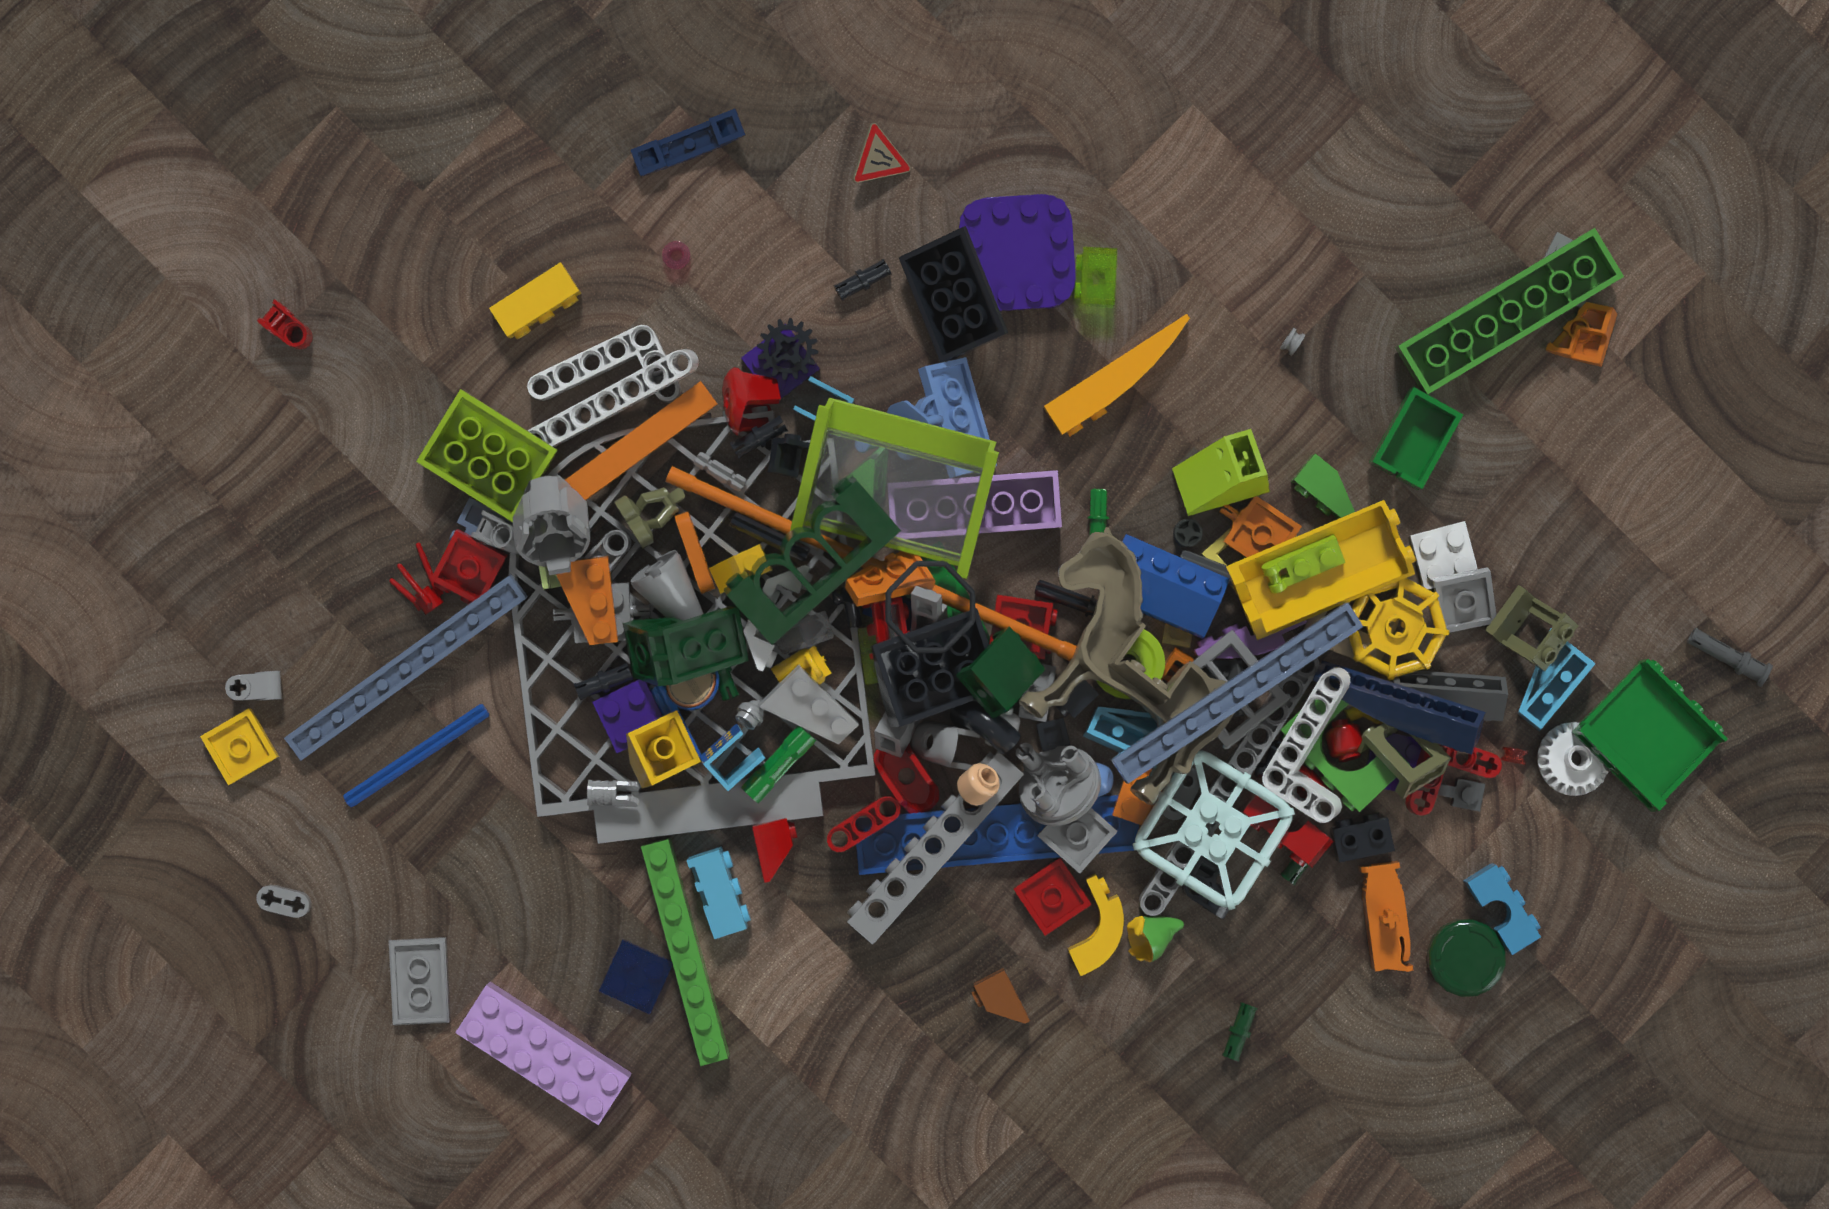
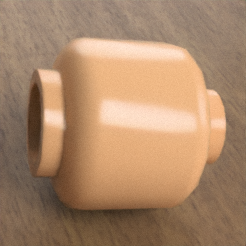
(978, 784)

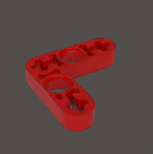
(1430, 797)

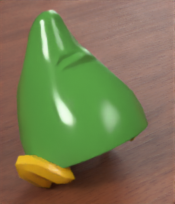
(1151, 935)

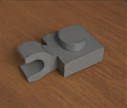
(1464, 794)

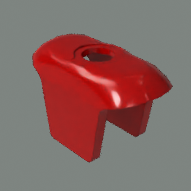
(745, 391)
(914, 797)

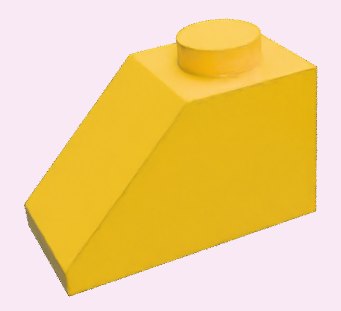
(737, 564)

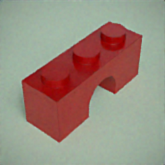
(1306, 844)

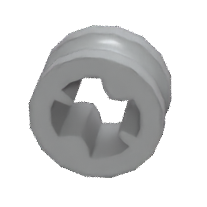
(1292, 341)

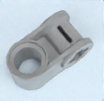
(495, 532)
(604, 548)
(258, 686)

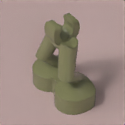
(632, 512)

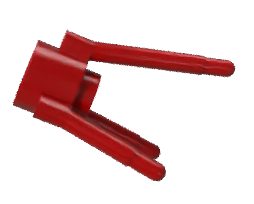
(425, 598)

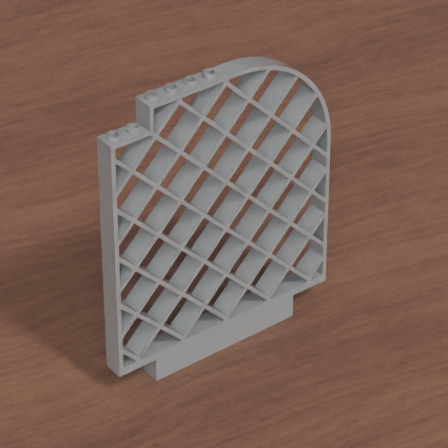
(692, 806)

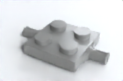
(624, 611)

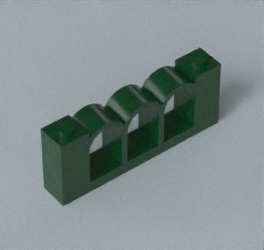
(762, 611)

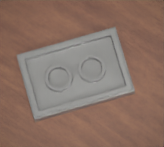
(419, 981)

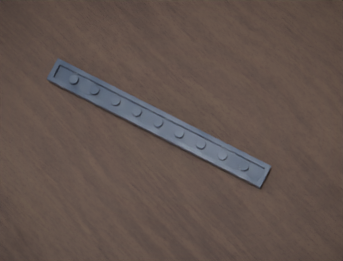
(406, 667)
(1236, 693)

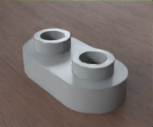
(1184, 795)

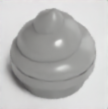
(750, 714)

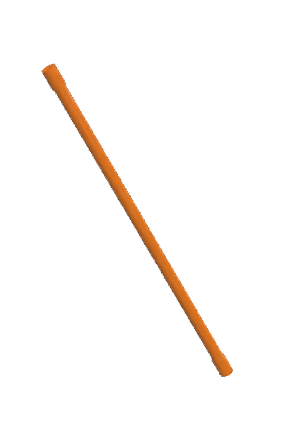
(692, 484)

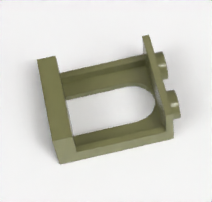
(1512, 616)
(1410, 778)

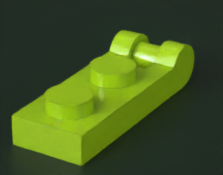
(1303, 563)

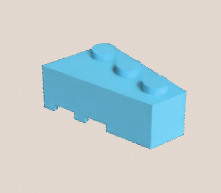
(719, 892)

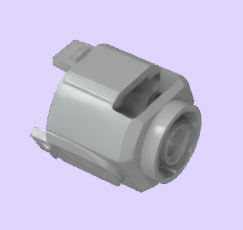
(551, 524)

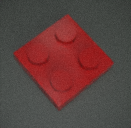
(1052, 896)

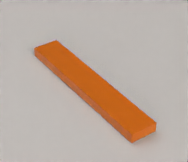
(642, 441)

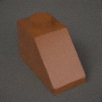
(999, 997)

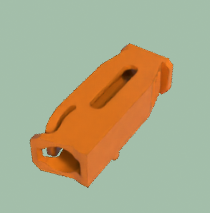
(1385, 917)

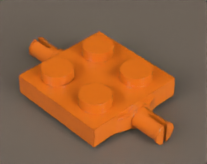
(1258, 527)

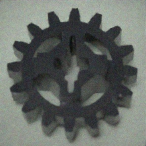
(798, 362)

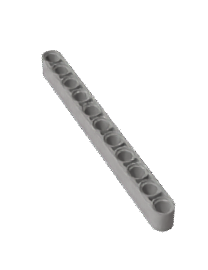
(1256, 752)

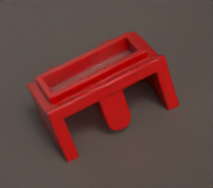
(899, 615)

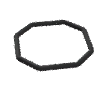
(907, 641)

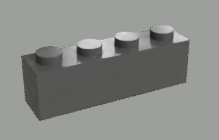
(1474, 691)

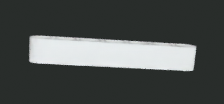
(621, 394)

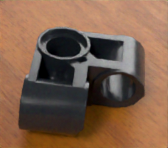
(1207, 872)

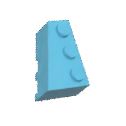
(1552, 687)
(1118, 727)

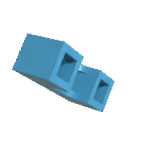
(1517, 928)

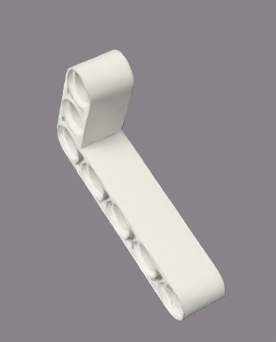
(607, 362)
(1303, 745)

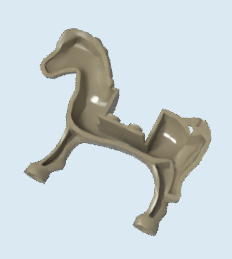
(1116, 624)

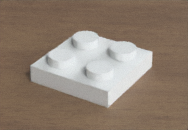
(1443, 552)

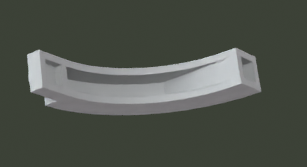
(926, 609)

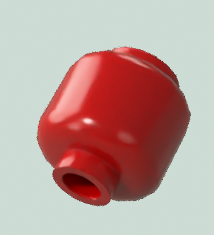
(1344, 740)

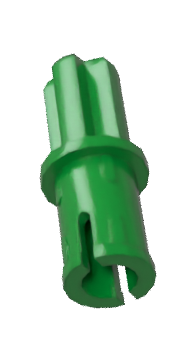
(1098, 510)

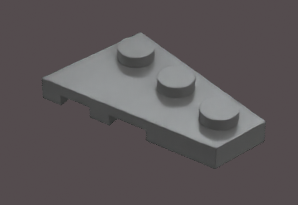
(809, 706)

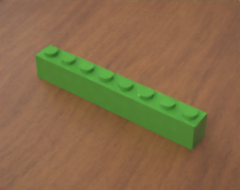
(685, 951)

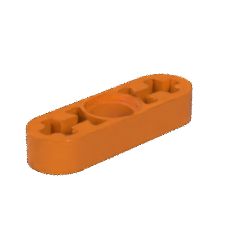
(694, 552)

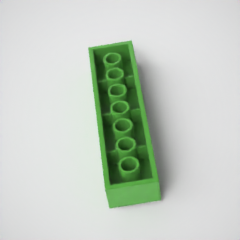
(1509, 311)

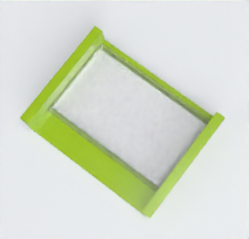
(917, 472)

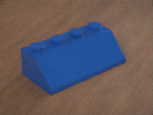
(1177, 588)

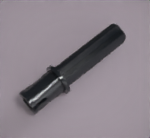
(1066, 597)

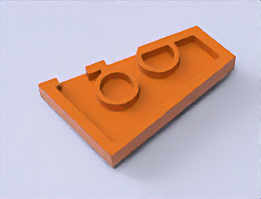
(591, 598)

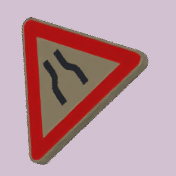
(878, 157)

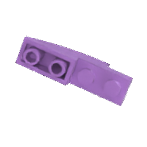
(1255, 646)

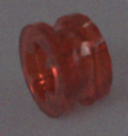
(1514, 755)

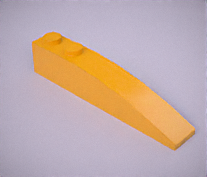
(1109, 383)

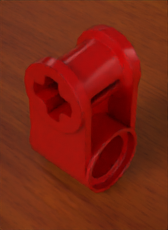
(282, 323)

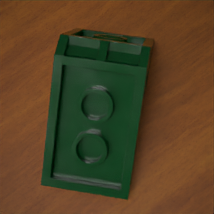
(680, 650)

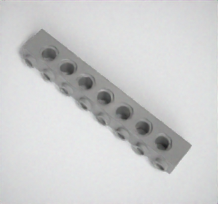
(873, 927)

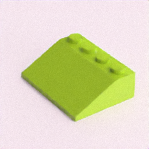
(485, 454)

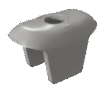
(943, 745)

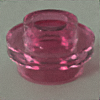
(676, 246)

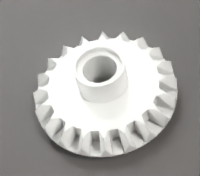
(1558, 768)

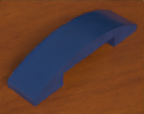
(688, 143)

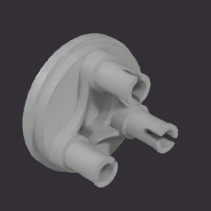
(1057, 784)

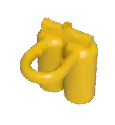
(809, 660)

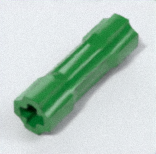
(778, 764)

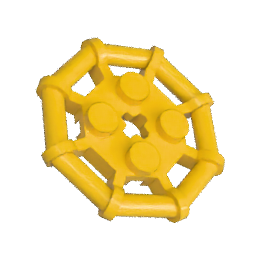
(1400, 643)

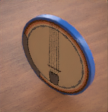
(694, 692)

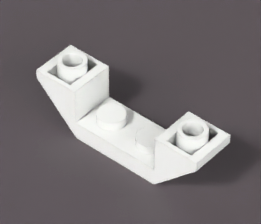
(762, 650)

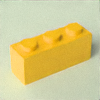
(536, 301)

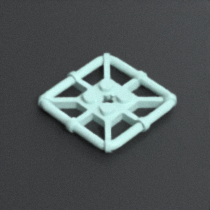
(1218, 847)

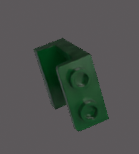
(1001, 673)

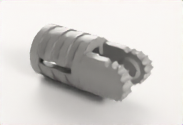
(605, 793)

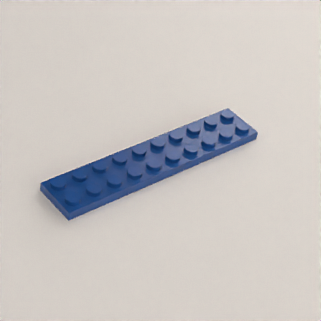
(1001, 837)

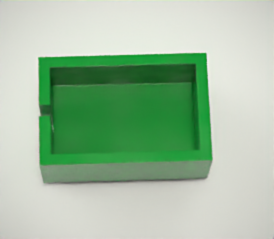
(1416, 438)

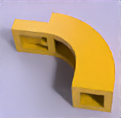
(1104, 940)

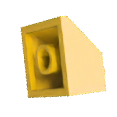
(660, 749)

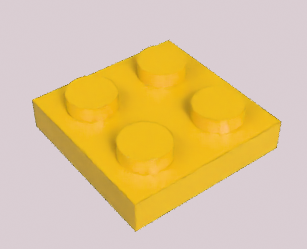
(239, 746)

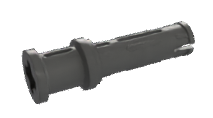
(1741, 662)

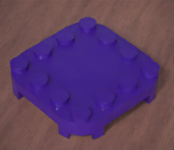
(1024, 249)

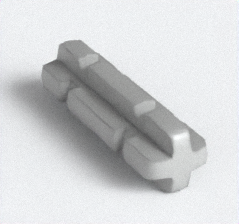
(720, 471)

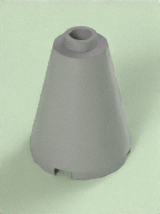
(668, 587)

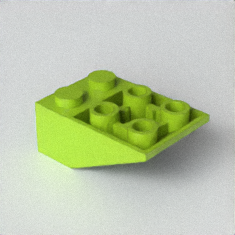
(1222, 474)

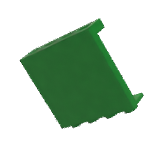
(1649, 734)

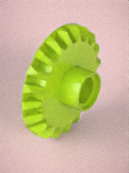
(1148, 653)

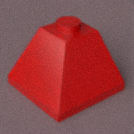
(773, 843)

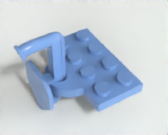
(949, 399)

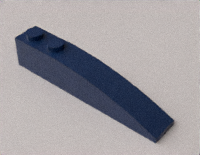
(1411, 710)

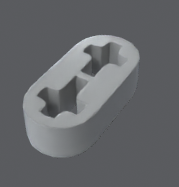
(281, 907)

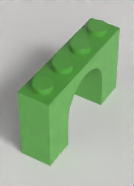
(1357, 786)

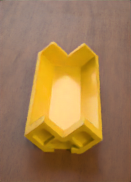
(1372, 559)

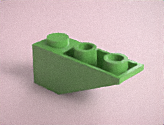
(1324, 486)

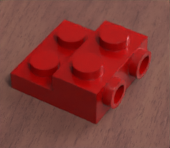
(468, 567)
(1029, 612)

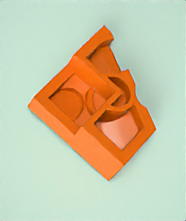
(1586, 335)

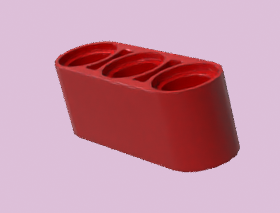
(853, 833)

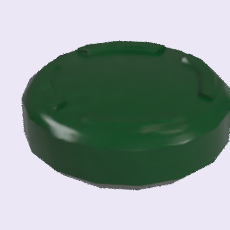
(1466, 957)

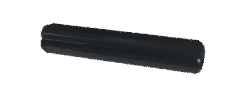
(767, 535)

